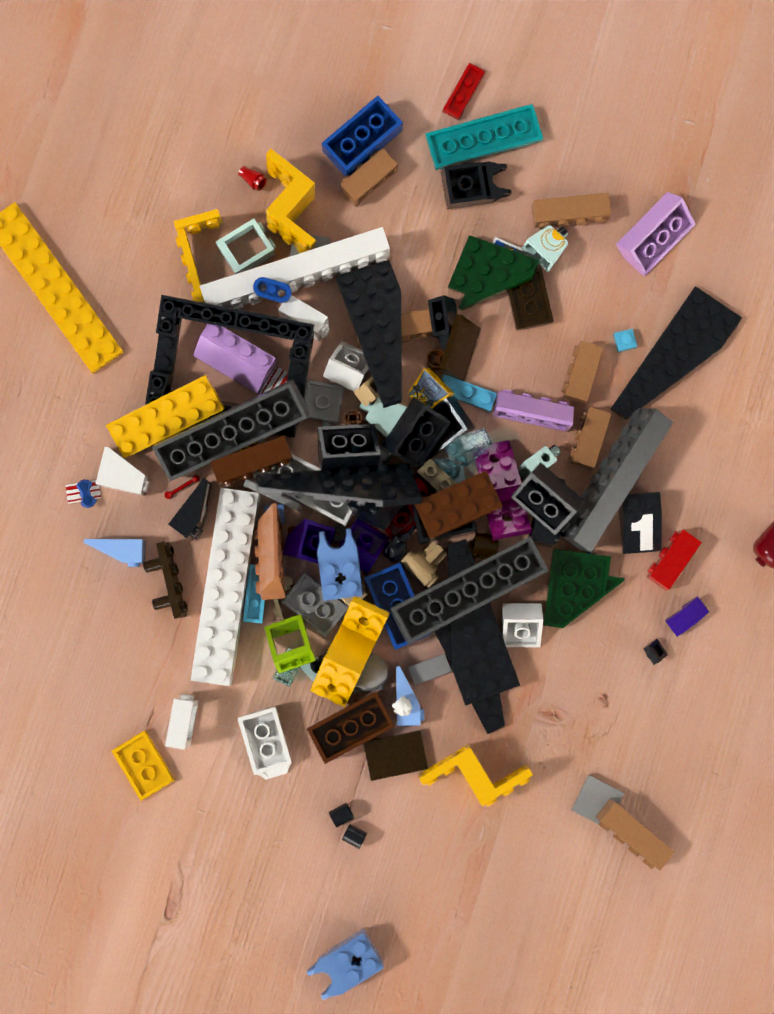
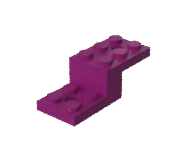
(506, 480)

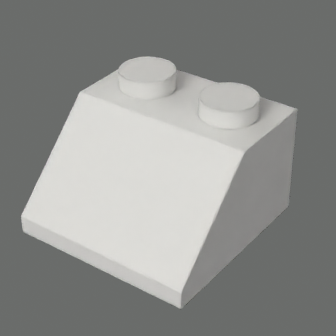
(347, 366)
(522, 624)

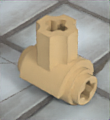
(424, 564)

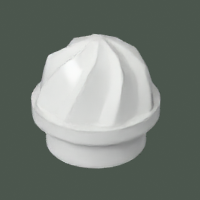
(402, 706)

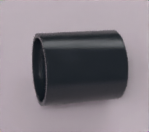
(341, 815)
(354, 836)

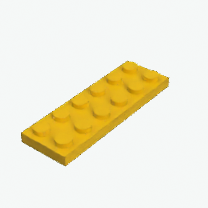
(165, 416)

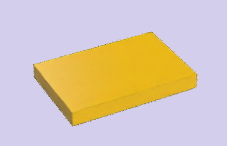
(143, 765)

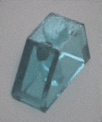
(468, 447)

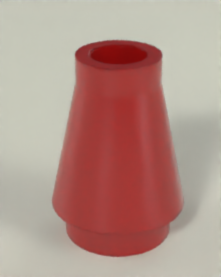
(253, 178)

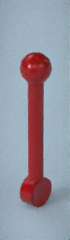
(168, 495)

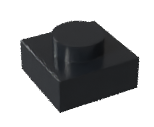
(655, 651)

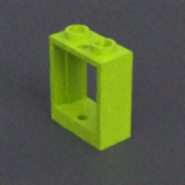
(303, 654)

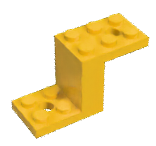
(289, 205)
(349, 651)
(476, 776)

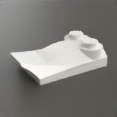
(265, 742)

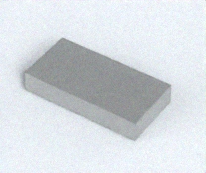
(430, 669)

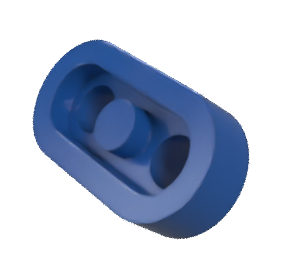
(272, 290)

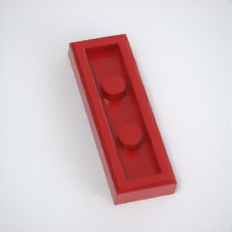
(463, 91)

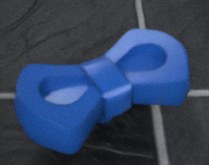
(84, 488)

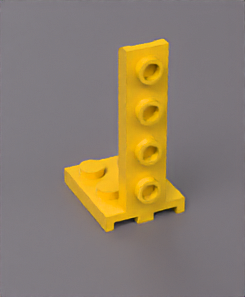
(194, 225)

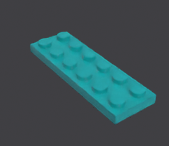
(484, 137)

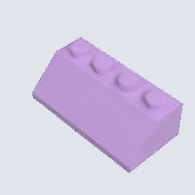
(656, 233)
(234, 357)
(534, 411)

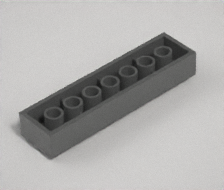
(231, 430)
(616, 477)
(468, 590)

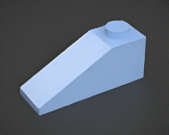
(124, 550)
(403, 688)

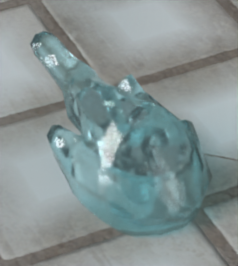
(448, 467)

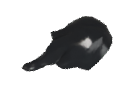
(397, 546)

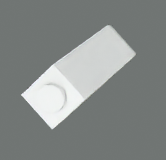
(120, 474)

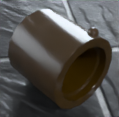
(484, 546)

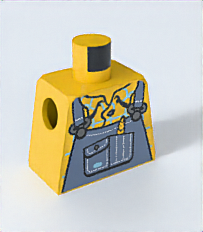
(430, 389)

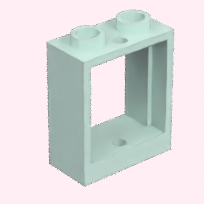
(254, 261)

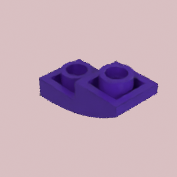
(687, 617)

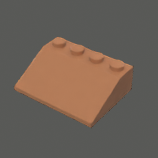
(270, 551)

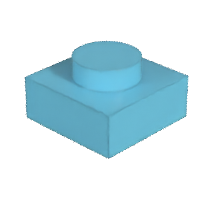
(625, 340)

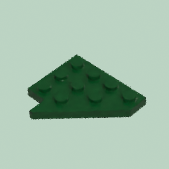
(489, 271)
(575, 585)

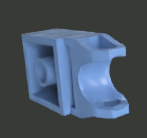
(336, 561)
(342, 969)

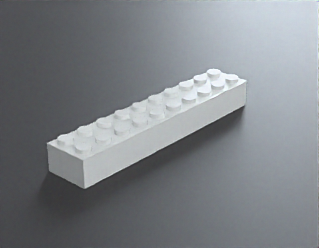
(300, 269)
(225, 587)

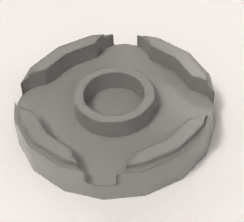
(373, 674)

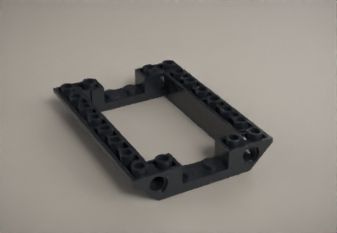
(168, 327)

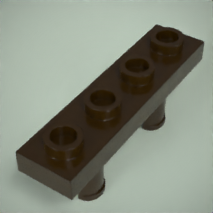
(170, 573)

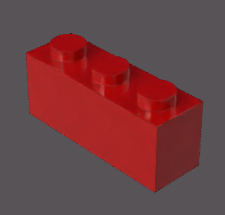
(673, 559)

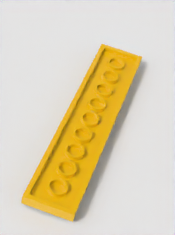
(56, 290)

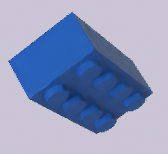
(361, 136)
(388, 590)

